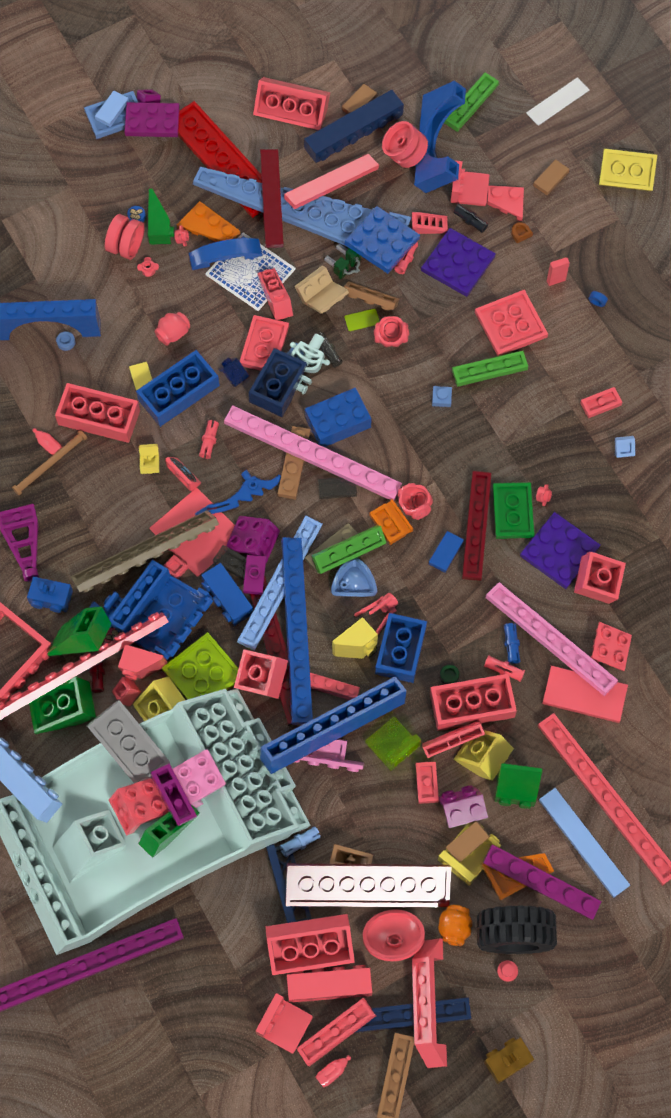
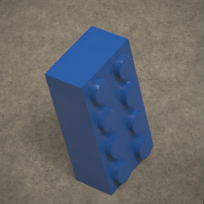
(178, 388)

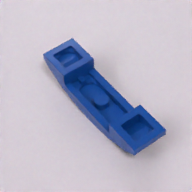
(225, 250)

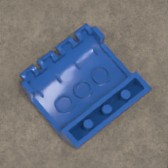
(161, 593)

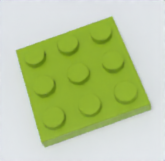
(202, 669)

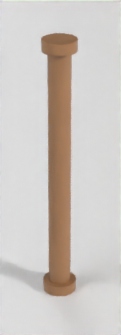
(51, 461)

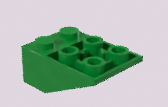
(81, 633)

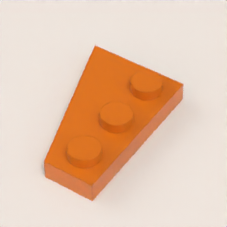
(206, 222)
(504, 885)

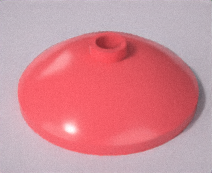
(393, 935)

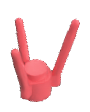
(384, 603)

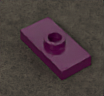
(254, 574)

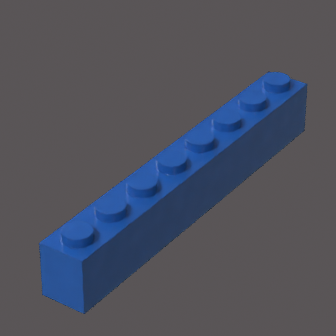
(332, 725)

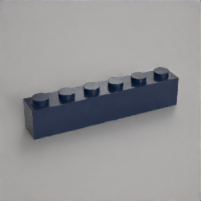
(353, 126)

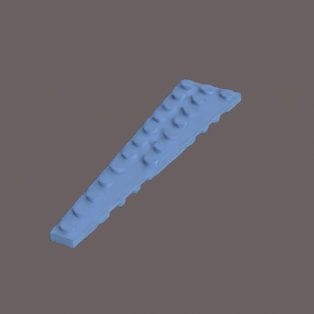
(321, 216)

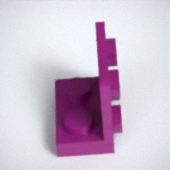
(253, 536)

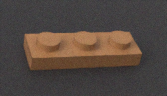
(371, 296)

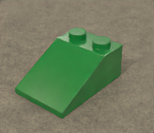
(63, 706)
(517, 785)

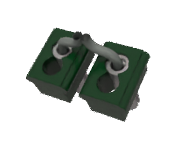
(341, 266)

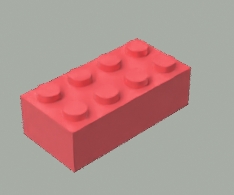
(97, 412)
(473, 700)
(309, 944)

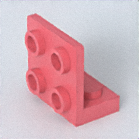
(470, 188)
(137, 805)
(284, 1024)

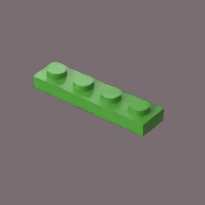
(473, 100)
(490, 368)
(349, 549)

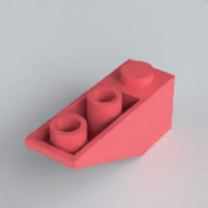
(275, 294)

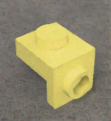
(149, 458)

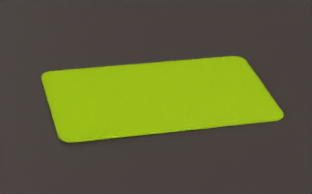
(362, 319)

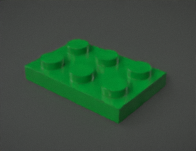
(513, 510)

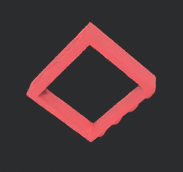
(31, 665)

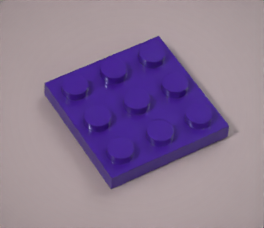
(458, 262)
(559, 550)

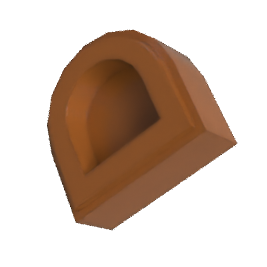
(521, 232)

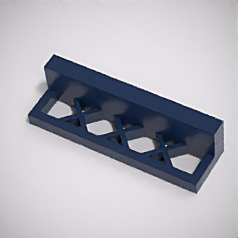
(280, 882)

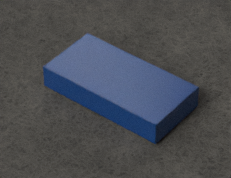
(446, 551)

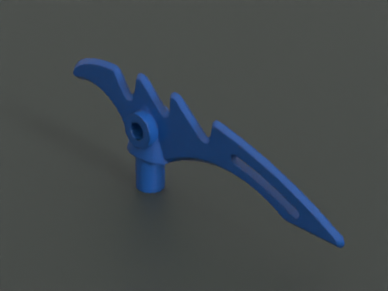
(251, 486)

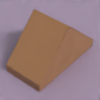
(346, 855)

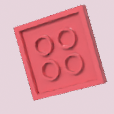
(511, 323)

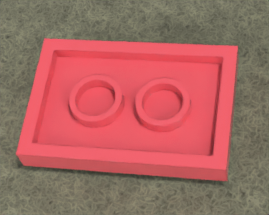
(261, 340)

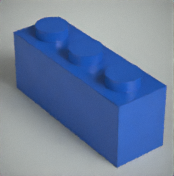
(226, 594)

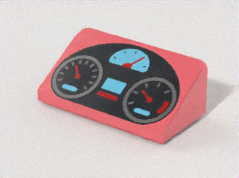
(182, 473)

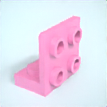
(199, 777)

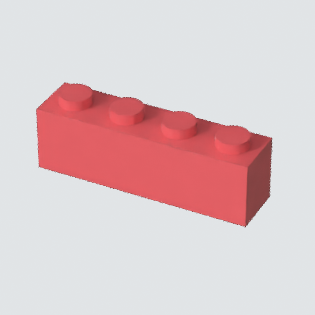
(329, 984)

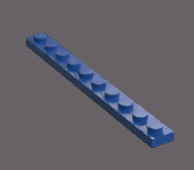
(296, 631)

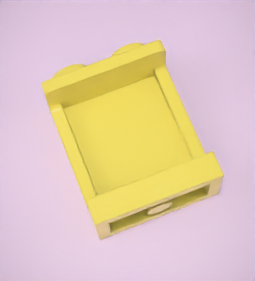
(471, 866)

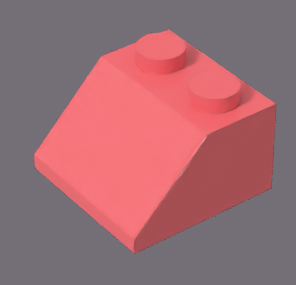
(140, 663)

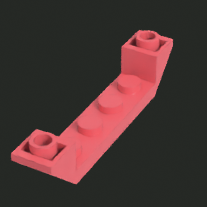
(424, 1006)

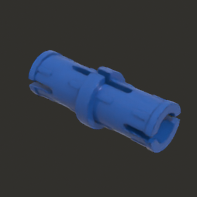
(512, 643)

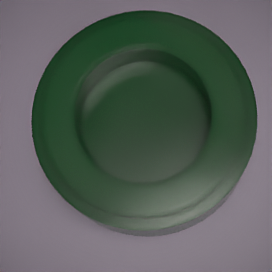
(449, 674)

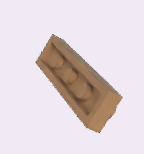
(292, 469)
(396, 1076)

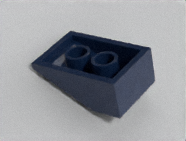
(277, 382)

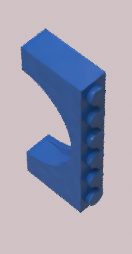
(436, 108)
(79, 314)

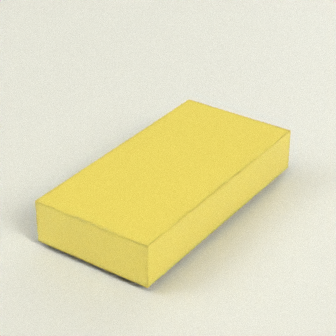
(140, 374)

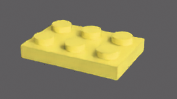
(628, 170)

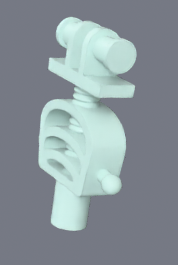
(311, 352)

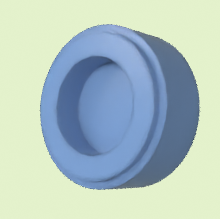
(65, 341)

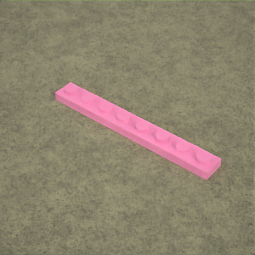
(552, 639)

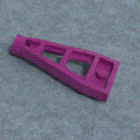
(19, 518)

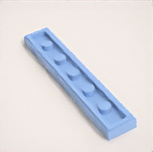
(584, 843)

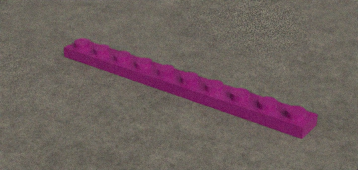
(89, 964)

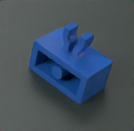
(49, 594)

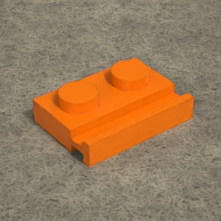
(391, 521)

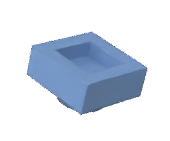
(442, 396)

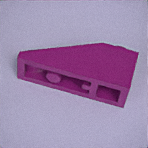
(173, 794)

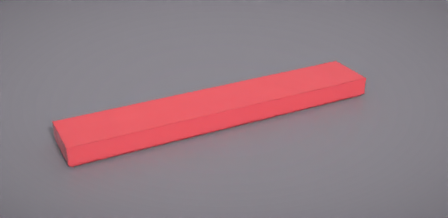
(331, 181)

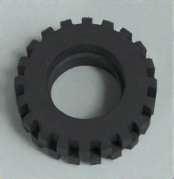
(516, 930)

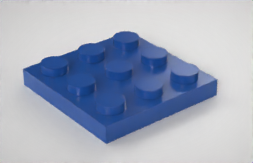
(382, 239)

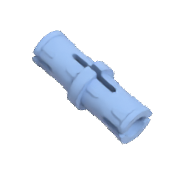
(300, 841)

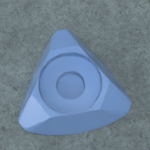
(354, 580)

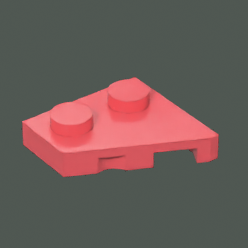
(507, 199)

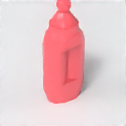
(47, 441)
(332, 1071)

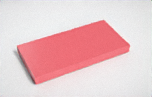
(572, 693)

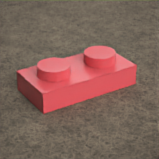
(601, 402)
(427, 782)

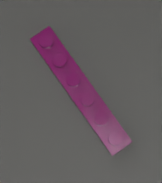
(541, 882)

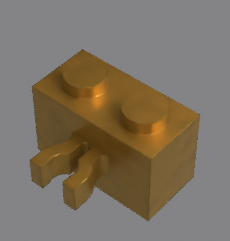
(508, 1060)

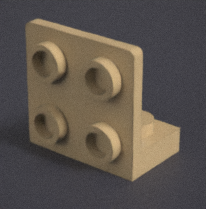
(320, 291)

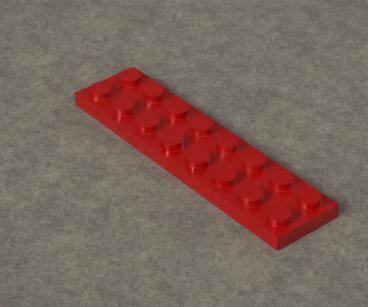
(214, 147)

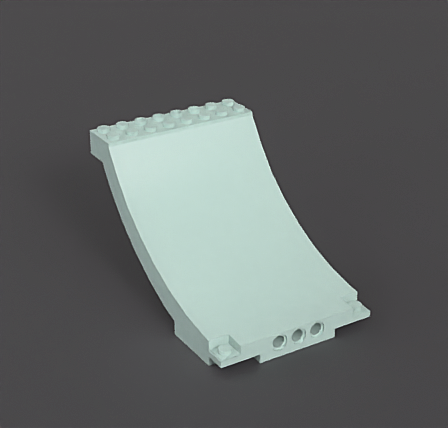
(94, 876)

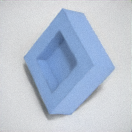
(624, 446)

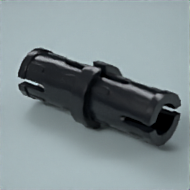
(470, 218)

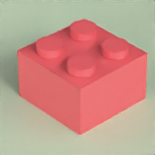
(599, 577)
(261, 674)

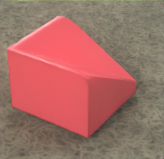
(126, 691)

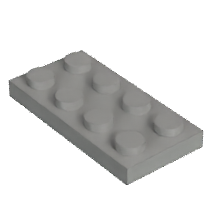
(127, 742)

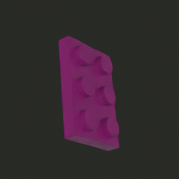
(152, 119)

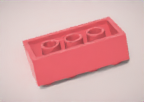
(291, 103)

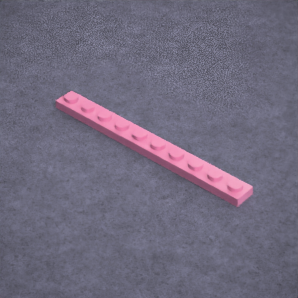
(312, 453)

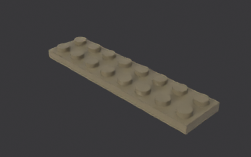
(144, 550)

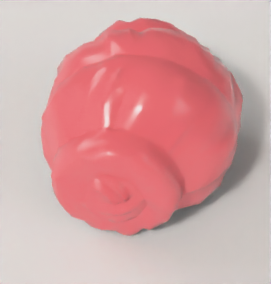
(172, 327)
(391, 331)
(415, 500)

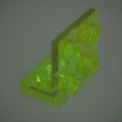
(393, 743)

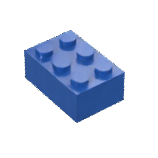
(338, 418)
(401, 647)

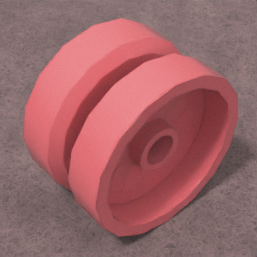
(404, 144)
(124, 236)

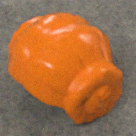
(455, 925)

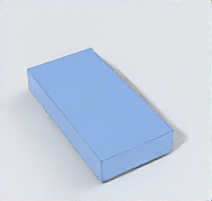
(112, 108)

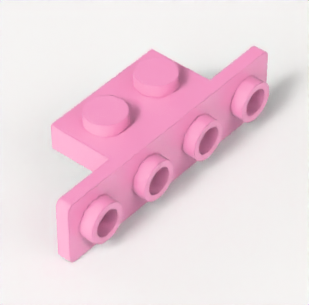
(334, 756)

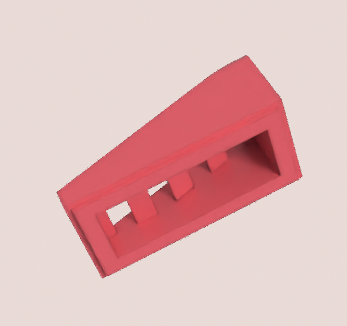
(429, 229)

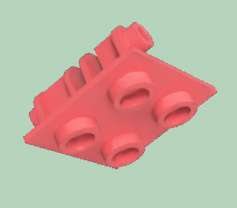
(611, 646)

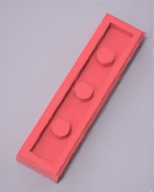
(336, 1032)

